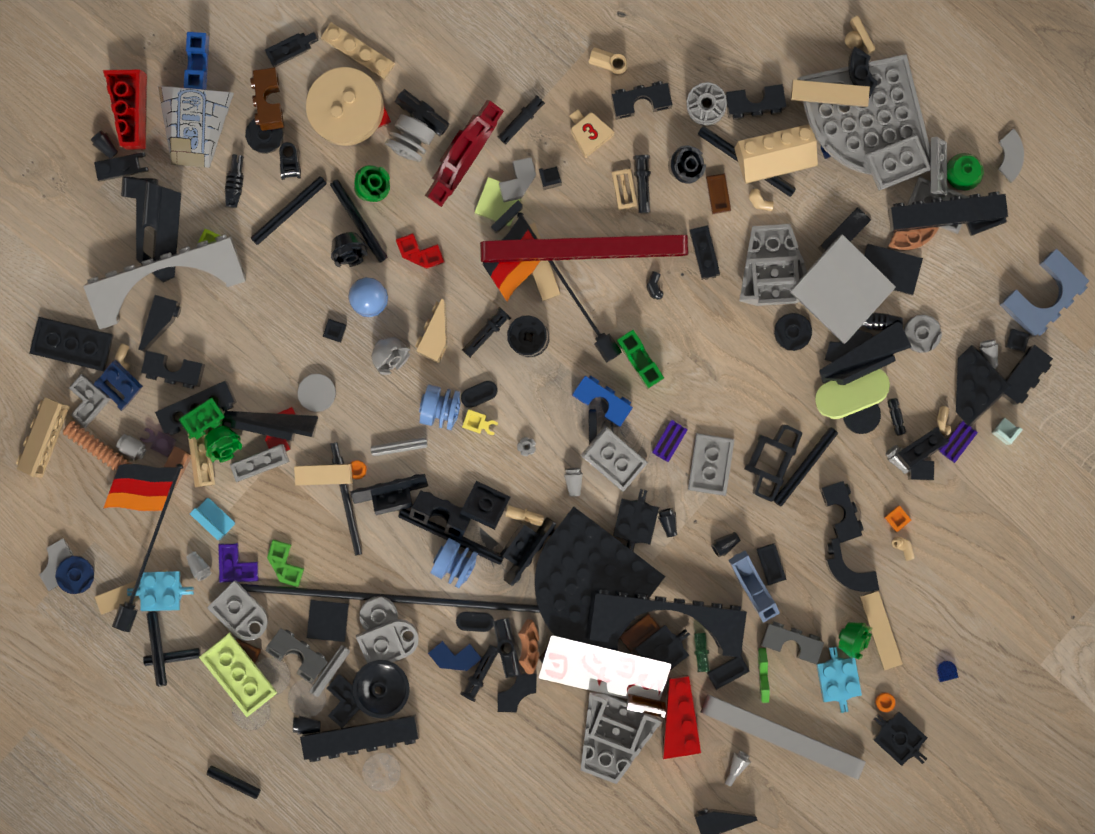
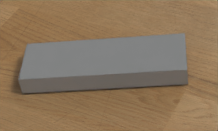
(938, 167)
(259, 463)

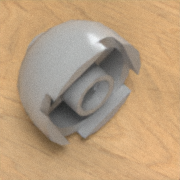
(389, 354)

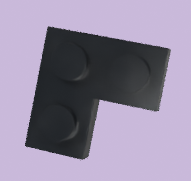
(347, 708)

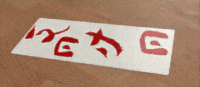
(603, 669)

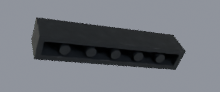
(948, 213)
(360, 737)

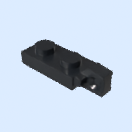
(290, 48)

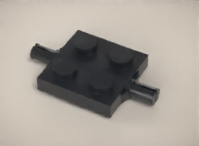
(636, 521)
(664, 647)
(900, 738)

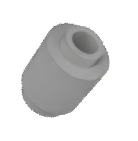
(131, 447)

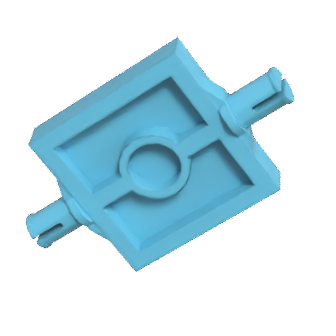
(161, 591)
(838, 679)

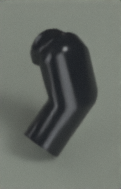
(652, 286)

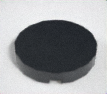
(263, 141)
(793, 332)
(863, 420)

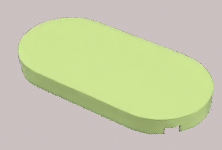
(842, 400)

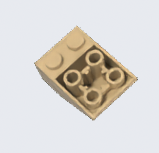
(434, 341)

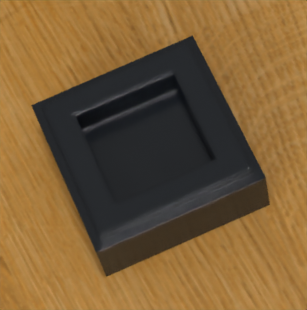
(334, 330)
(1017, 340)

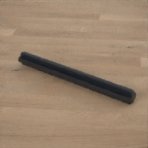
(729, 149)
(464, 543)

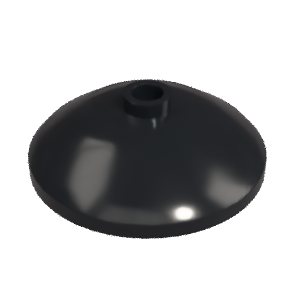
(393, 687)

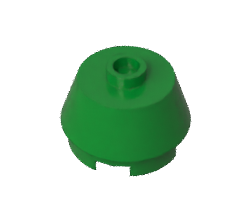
(964, 171)
(372, 183)
(221, 444)
(854, 639)

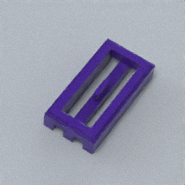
(963, 447)
(661, 455)

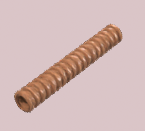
(94, 446)

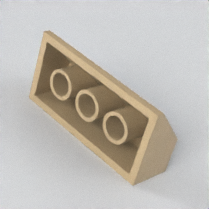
(777, 153)
(42, 437)

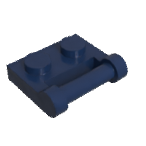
(122, 381)

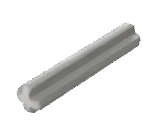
(399, 446)
(329, 671)

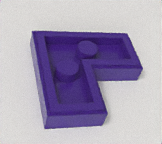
(231, 569)

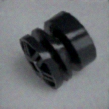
(517, 334)

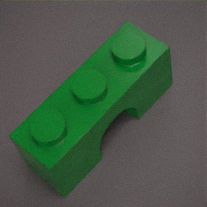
(639, 359)

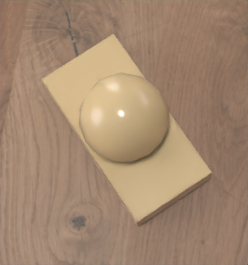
(859, 36)

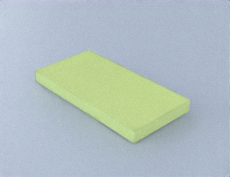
(238, 674)

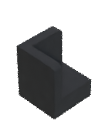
(550, 178)
(922, 471)

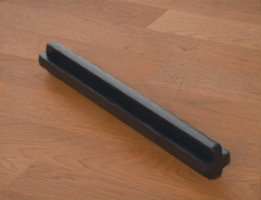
(288, 210)
(358, 220)
(805, 467)

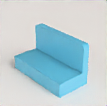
(213, 519)

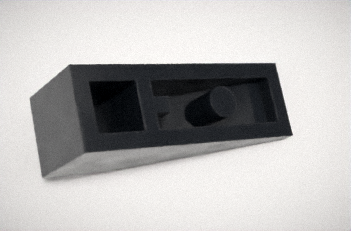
(849, 228)
(159, 320)
(721, 821)

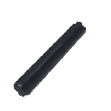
(156, 649)

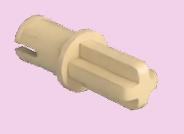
(524, 515)

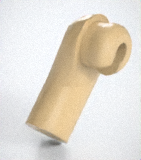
(758, 202)
(120, 356)
(942, 419)
(905, 546)

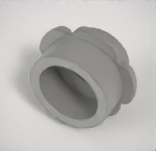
(521, 446)

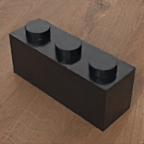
(1026, 374)

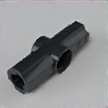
(422, 112)
(509, 660)

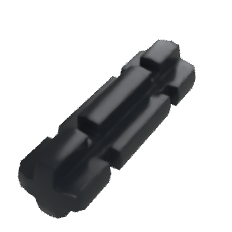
(896, 416)

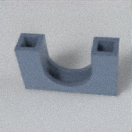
(1069, 282)

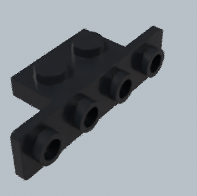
(390, 495)
(523, 547)

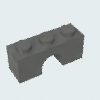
(776, 636)
(285, 644)

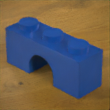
(197, 50)
(590, 389)

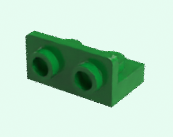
(201, 418)

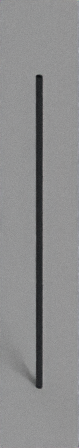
(394, 598)

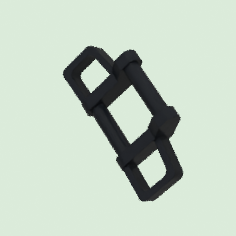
(790, 451)

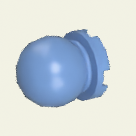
(368, 297)

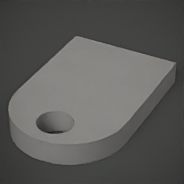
(238, 611)
(387, 642)

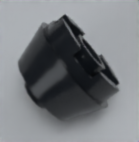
(687, 164)
(348, 249)

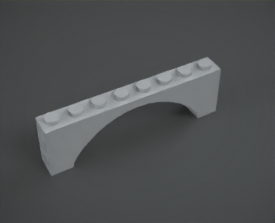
(216, 258)

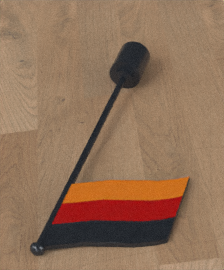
(510, 275)
(142, 490)

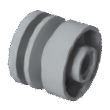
(711, 93)
(411, 136)

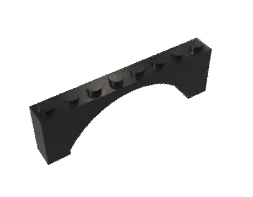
(613, 610)

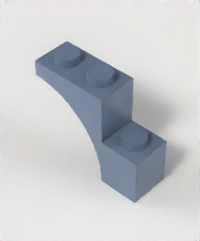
(753, 586)

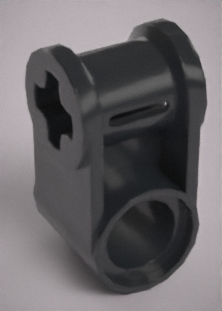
(289, 163)

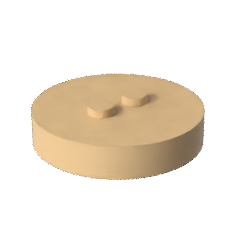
(344, 106)

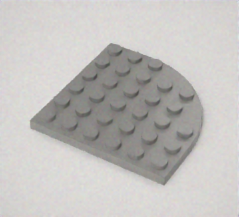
(855, 131)

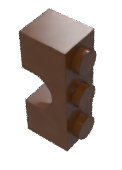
(265, 83)

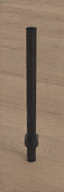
(337, 459)

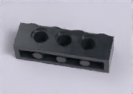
(167, 415)

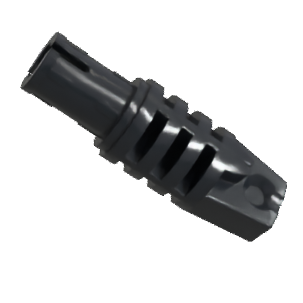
(234, 182)
(881, 321)

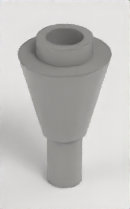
(739, 763)

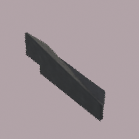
(867, 356)
(272, 424)

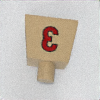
(589, 132)

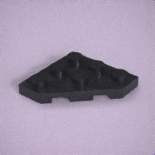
(977, 385)

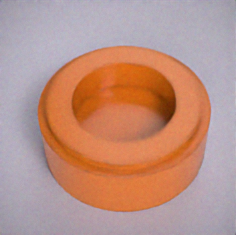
(358, 469)
(885, 702)

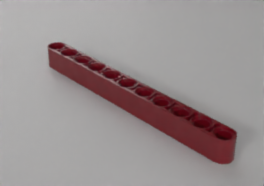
(584, 248)

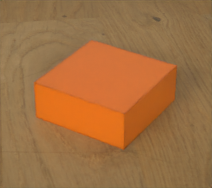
(897, 518)

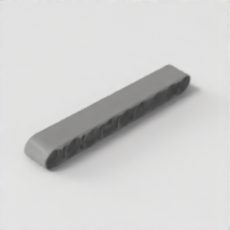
(783, 736)

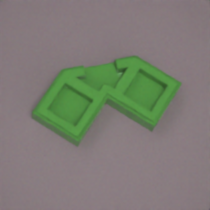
(285, 572)
(763, 673)

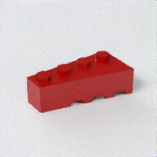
(128, 104)
(681, 728)

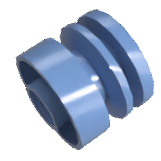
(439, 407)
(454, 563)

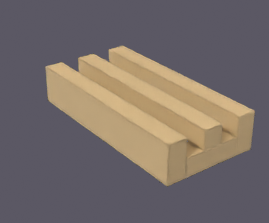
(626, 205)

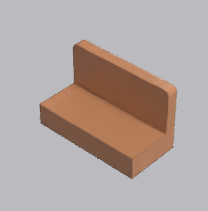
(176, 457)

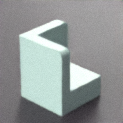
(1006, 431)

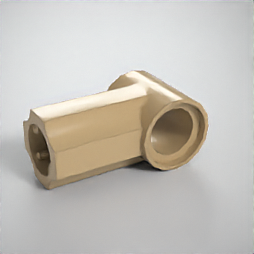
(606, 60)

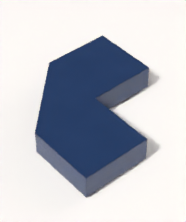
(447, 660)

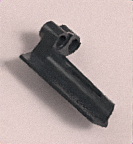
(158, 209)

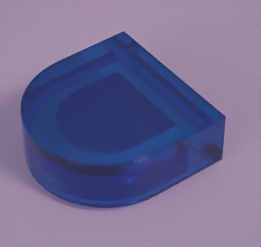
(946, 671)

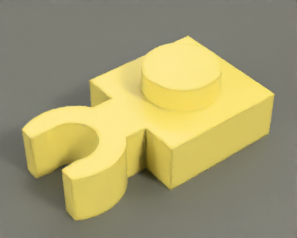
(476, 422)

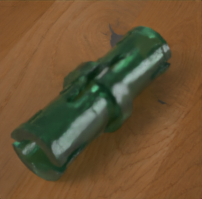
(701, 652)

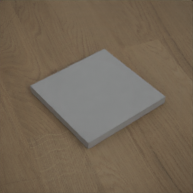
(842, 289)

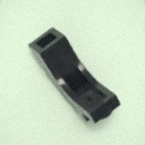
(842, 574)

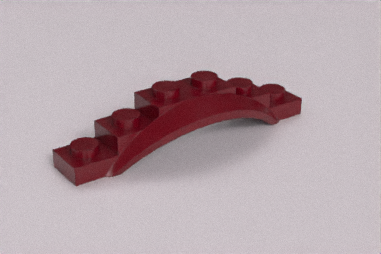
(463, 152)

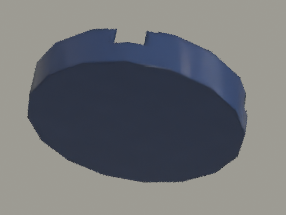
(74, 575)

